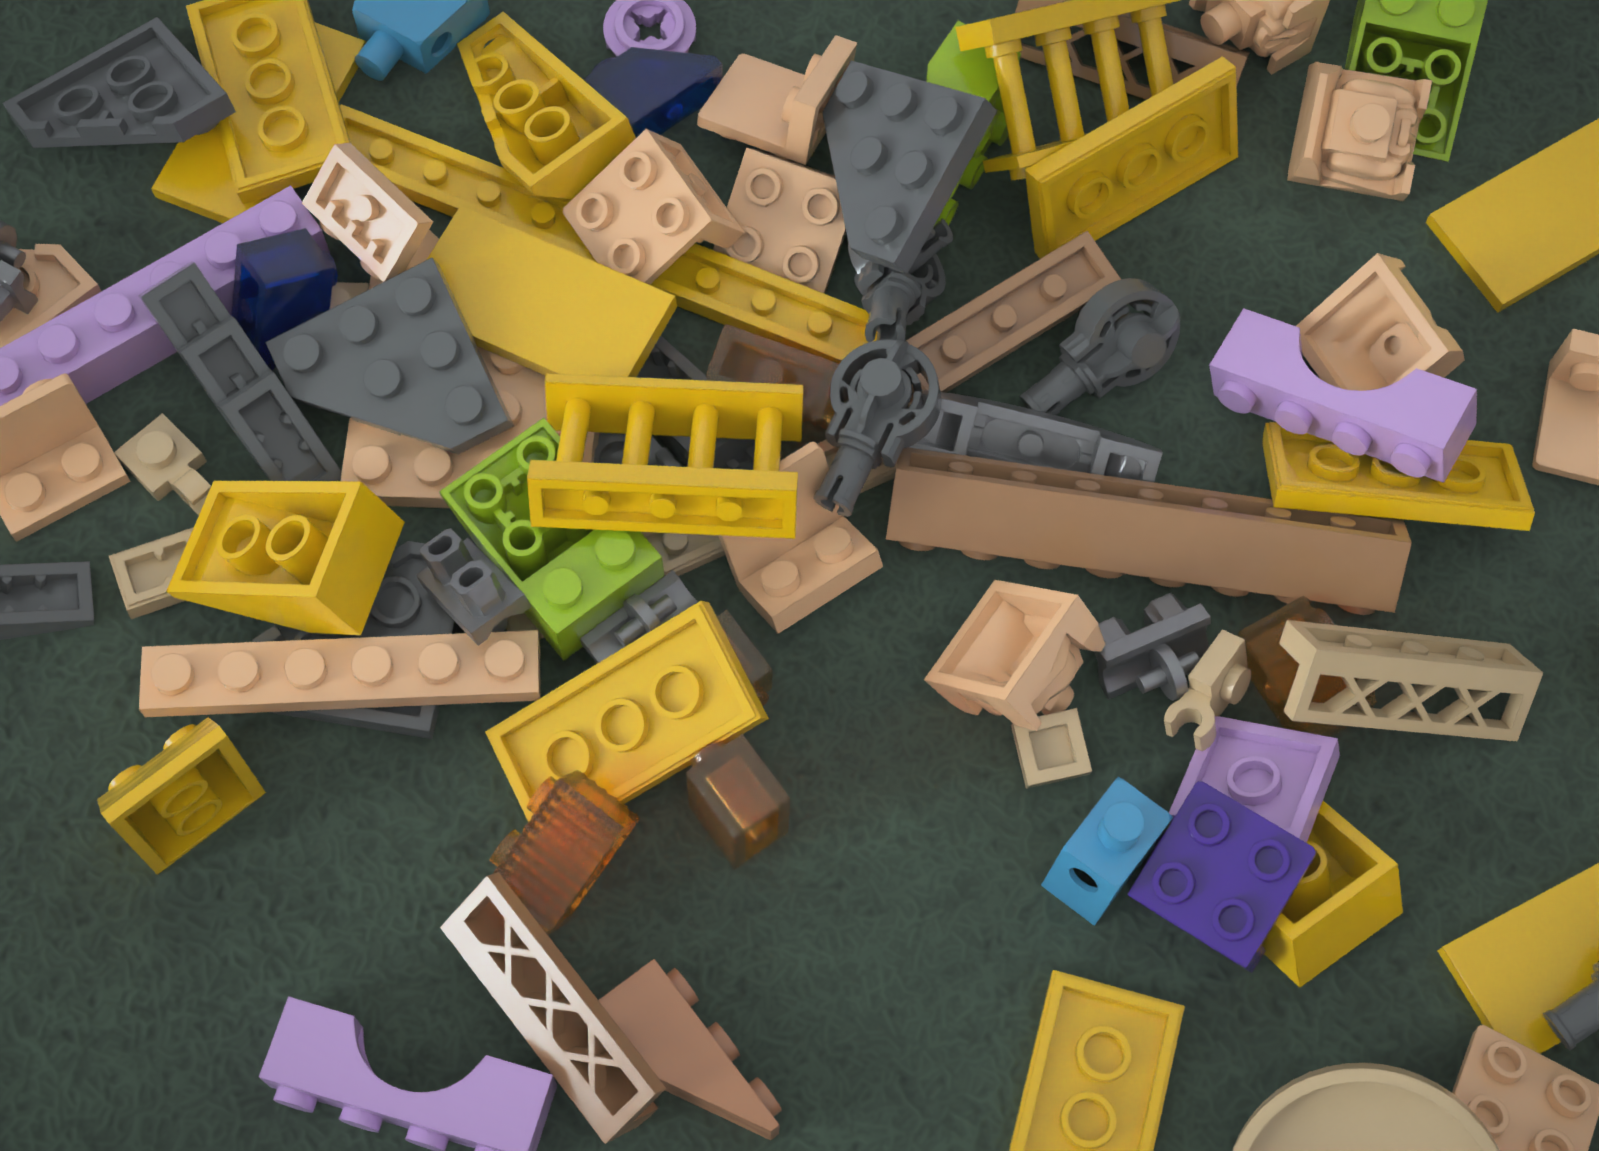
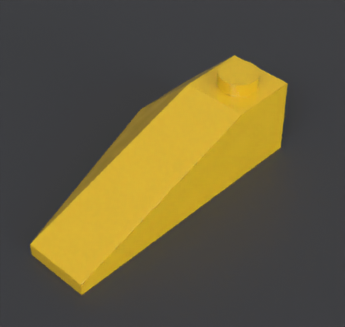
(540, 114)

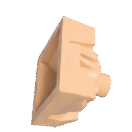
(1266, 26)
(1358, 131)
(1376, 331)
(1017, 653)

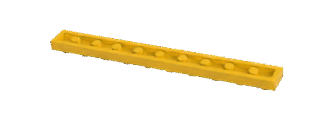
(699, 279)

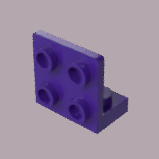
(1223, 874)

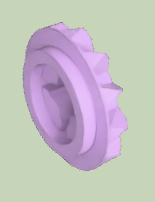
(676, 29)

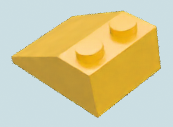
(290, 553)
(180, 794)
(1338, 903)

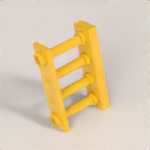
(1051, 29)
(668, 497)

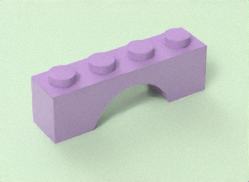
(1410, 424)
(324, 1059)

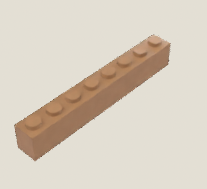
(1146, 531)

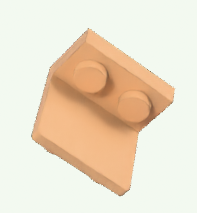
(776, 105)
(649, 209)
(369, 214)
(788, 219)
(1570, 411)
(51, 457)
(801, 574)
(1526, 1096)

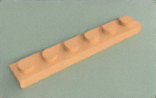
(339, 674)

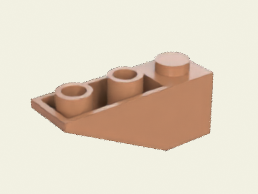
(686, 1055)

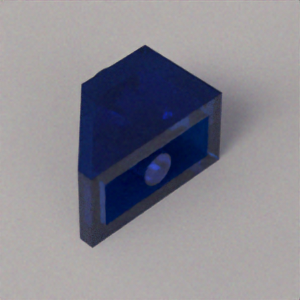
(656, 85)
(280, 286)

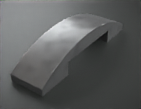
(1035, 438)

